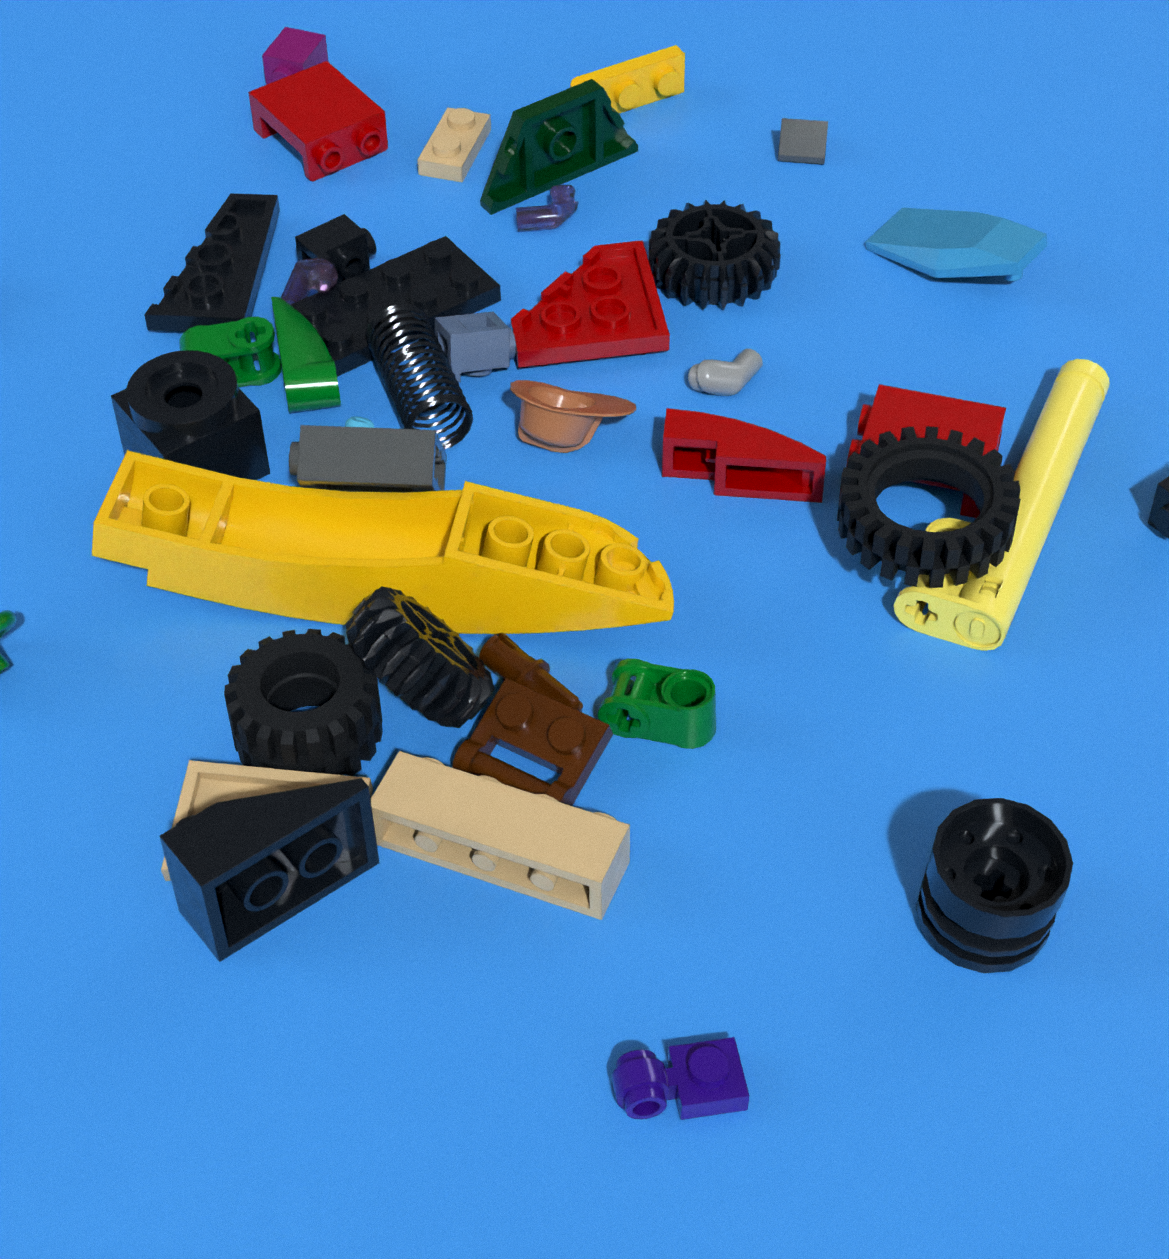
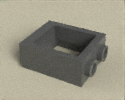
(368, 459)

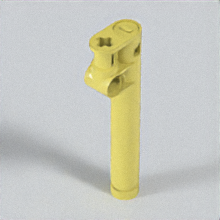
(984, 608)

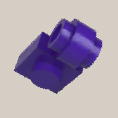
(700, 1076)

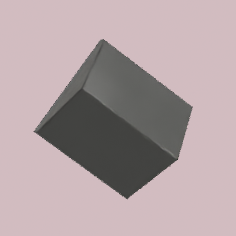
(803, 141)

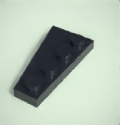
(223, 271)

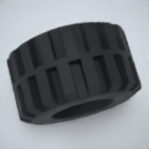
(299, 674)

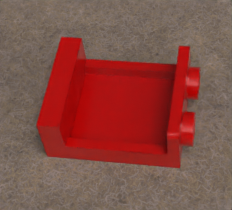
(321, 118)
(902, 408)

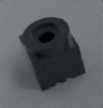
(192, 414)

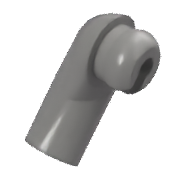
(725, 377)

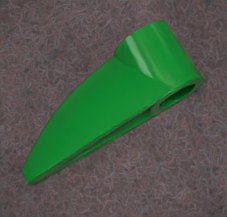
(305, 361)

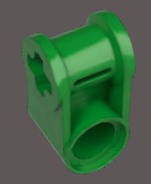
(233, 344)
(663, 702)

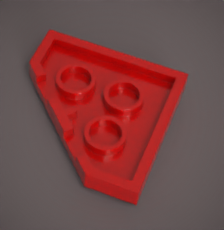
(595, 312)

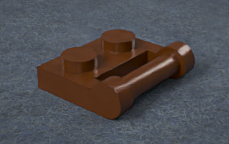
(540, 732)

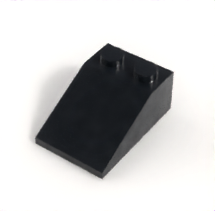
(267, 859)

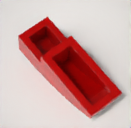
(740, 458)

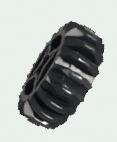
(714, 254)
(419, 657)

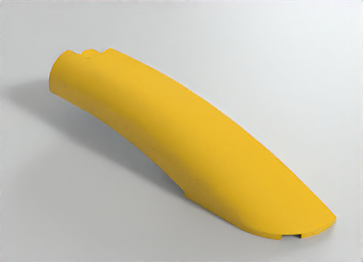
(314, 554)

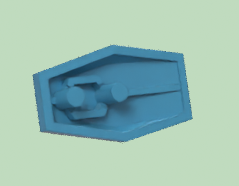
(957, 243)

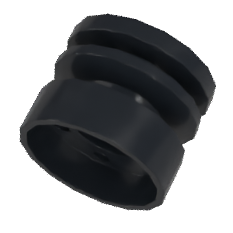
(993, 885)

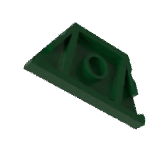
(555, 144)

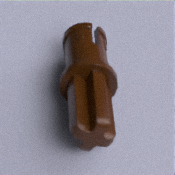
(511, 662)

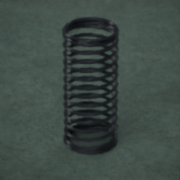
(408, 352)

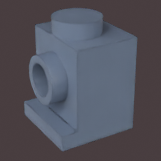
(475, 343)

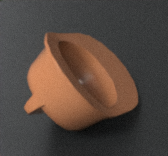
(562, 417)

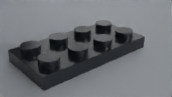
(431, 277)

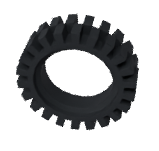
(923, 551)

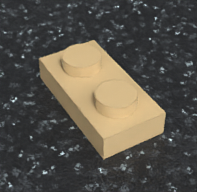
(454, 144)

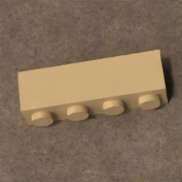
(501, 834)

